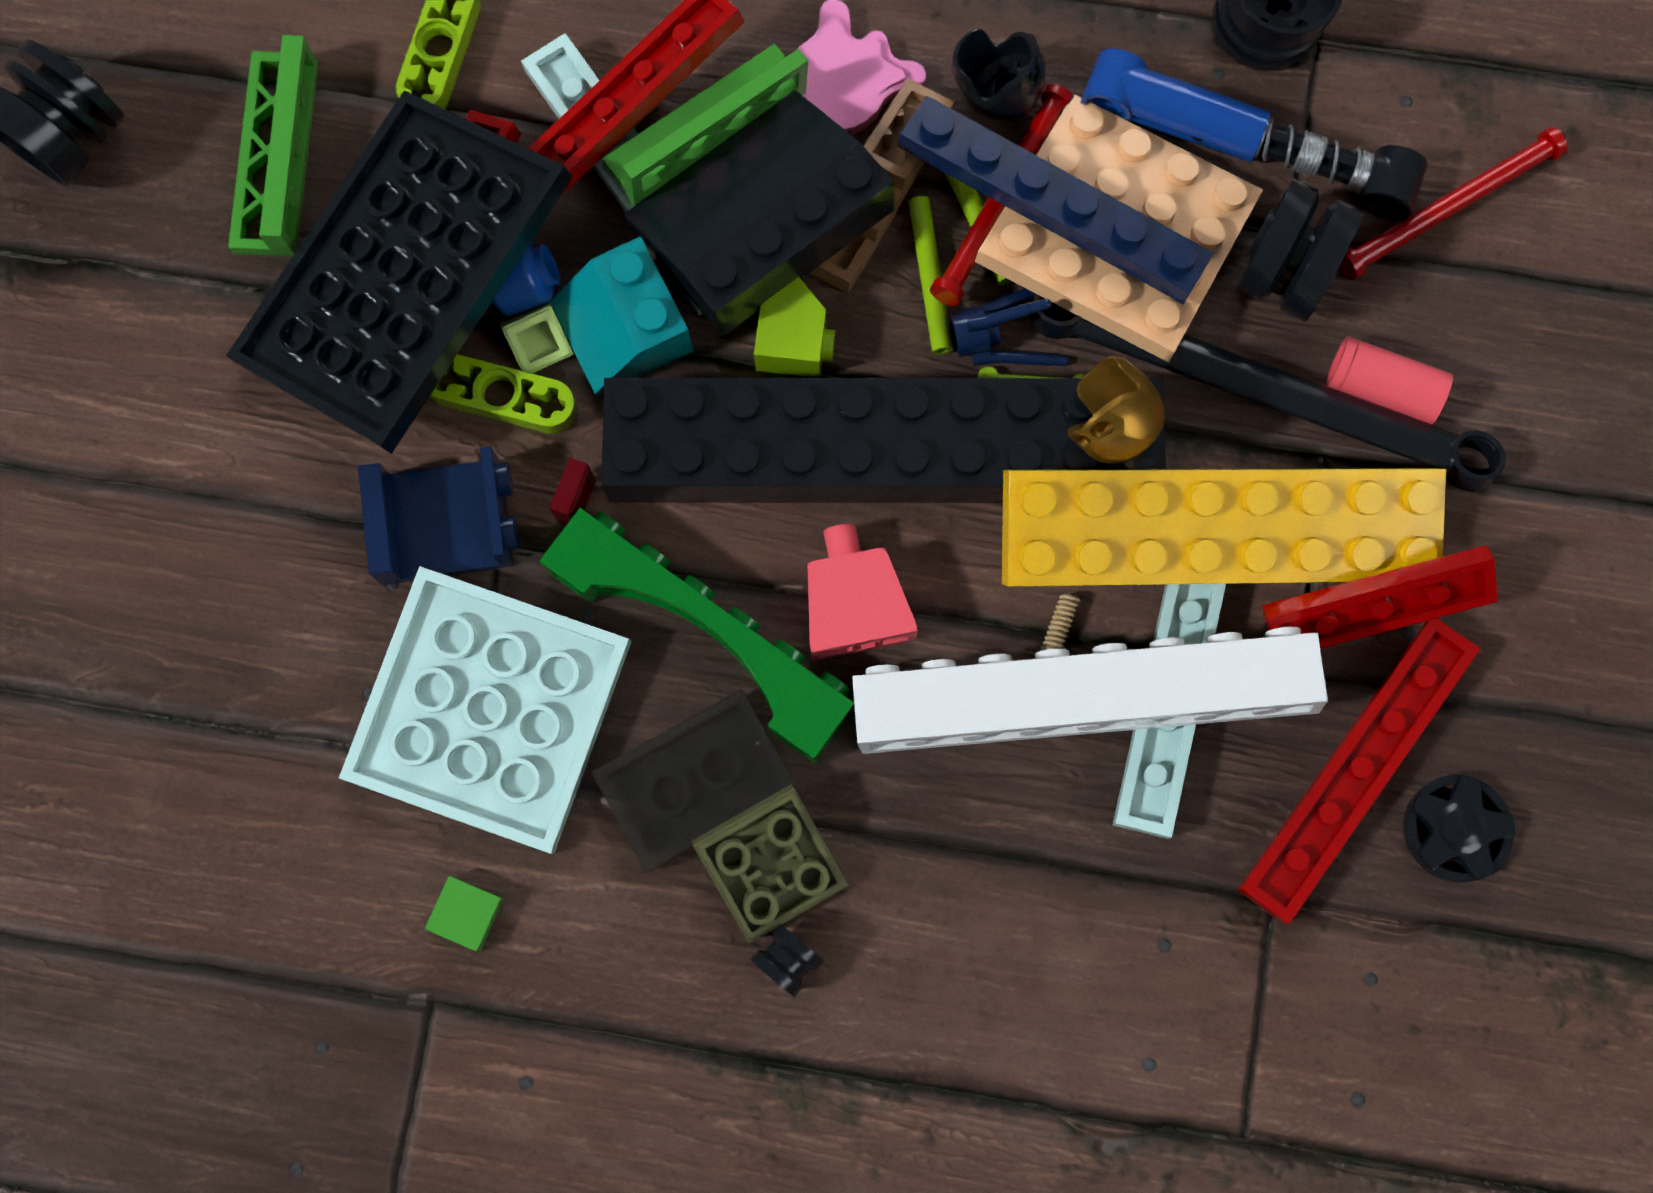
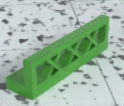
(704, 122)
(285, 153)

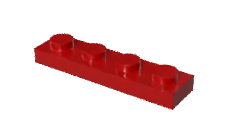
(1390, 598)

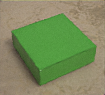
(464, 914)

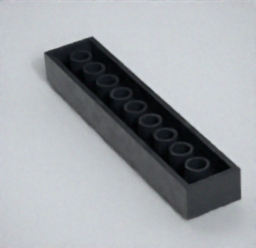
(840, 438)

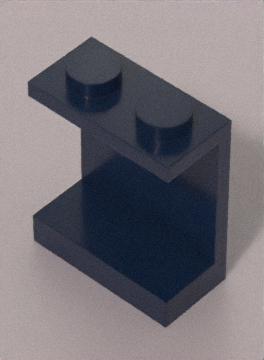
(438, 519)

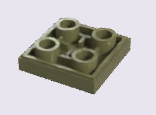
(769, 863)

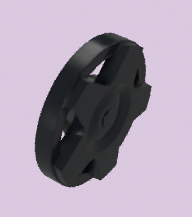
(1459, 828)

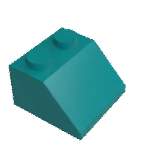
(621, 316)

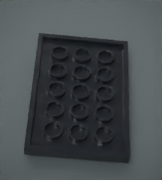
(399, 269)

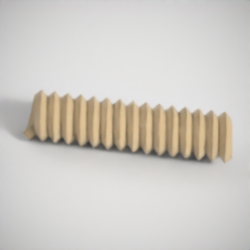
(1061, 622)

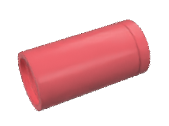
(1389, 380)

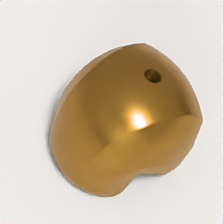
(1123, 410)

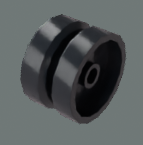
(1299, 250)

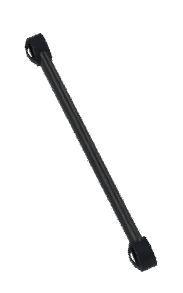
(1303, 400)

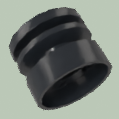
(1271, 40)
(51, 111)

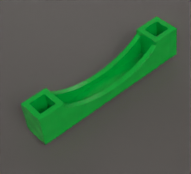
(598, 562)

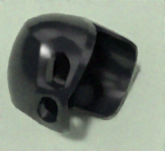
(1002, 77)

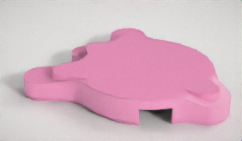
(851, 75)

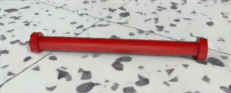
(1549, 145)
(948, 288)

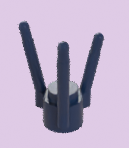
(978, 329)

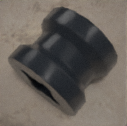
(787, 960)

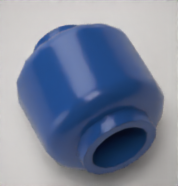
(529, 283)

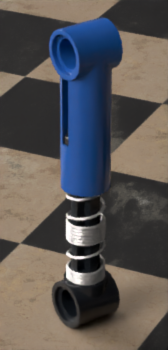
(1126, 87)

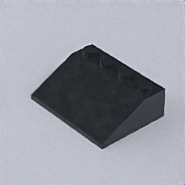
(763, 210)

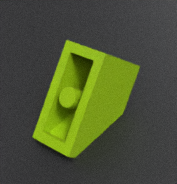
(793, 333)

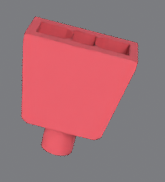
(855, 599)

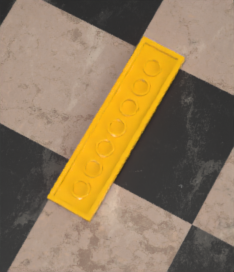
(1217, 525)

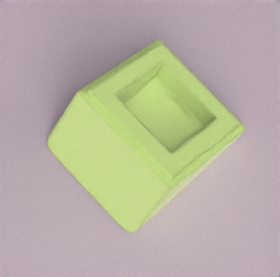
(536, 338)

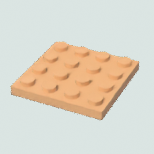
(1147, 176)

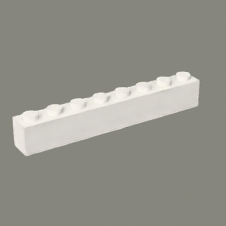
(1089, 692)

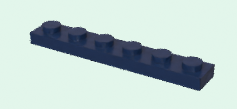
(1055, 199)

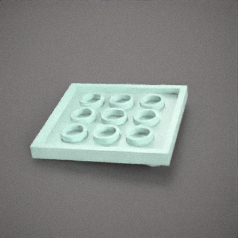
(486, 710)

